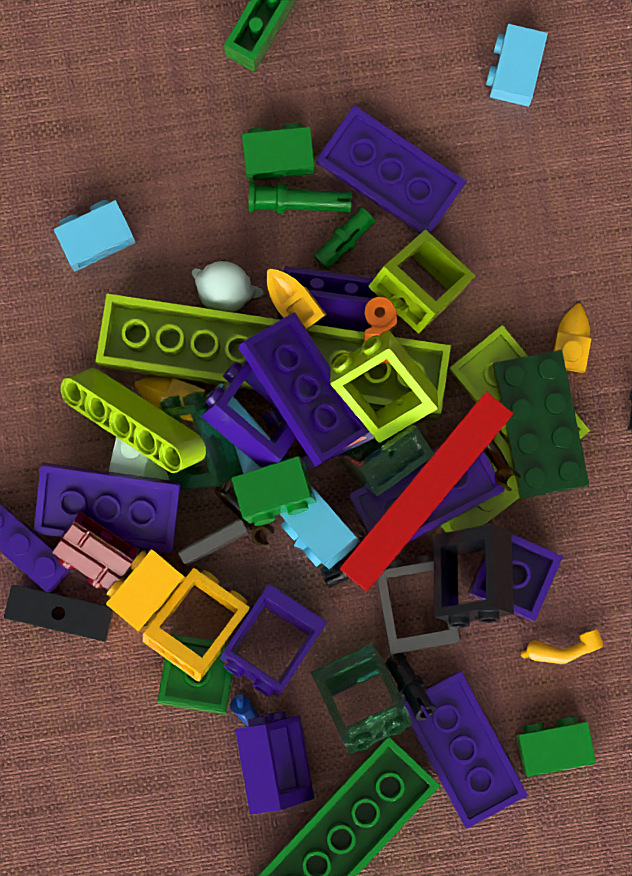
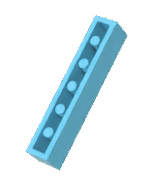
(319, 526)

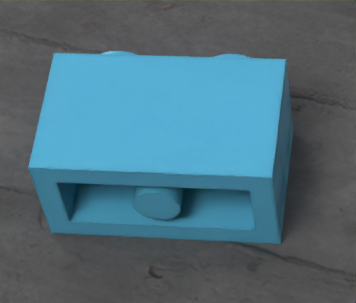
(518, 64)
(94, 234)

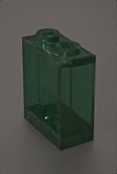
(220, 452)
(377, 470)
(349, 672)

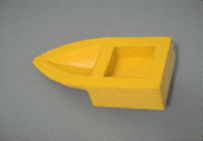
(292, 297)
(574, 339)
(158, 388)

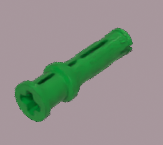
(281, 198)

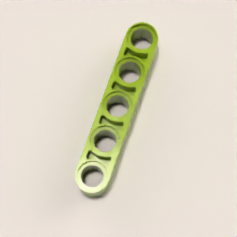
(133, 420)

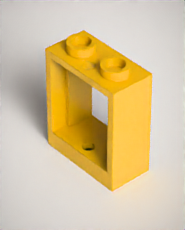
(175, 650)

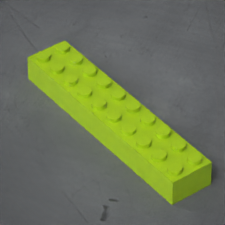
(204, 343)

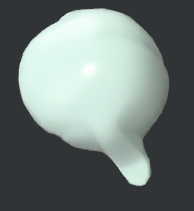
(224, 286)

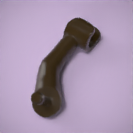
(503, 471)
(231, 502)

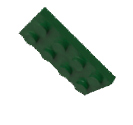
(543, 426)

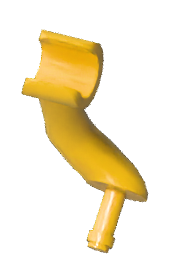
(546, 653)

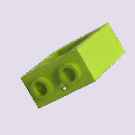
(420, 307)
(399, 413)

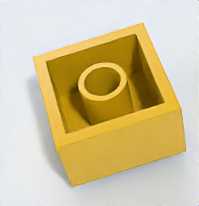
(145, 590)

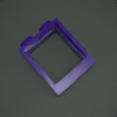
(237, 429)
(290, 612)
(274, 762)

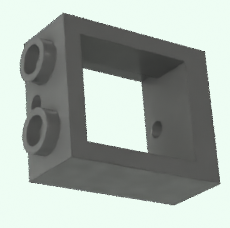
(415, 642)

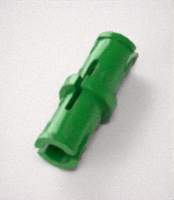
(344, 238)

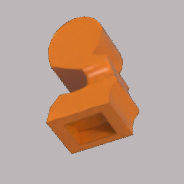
(381, 317)

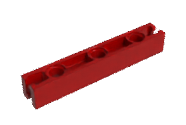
(426, 491)

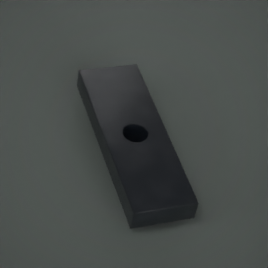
(38, 609)

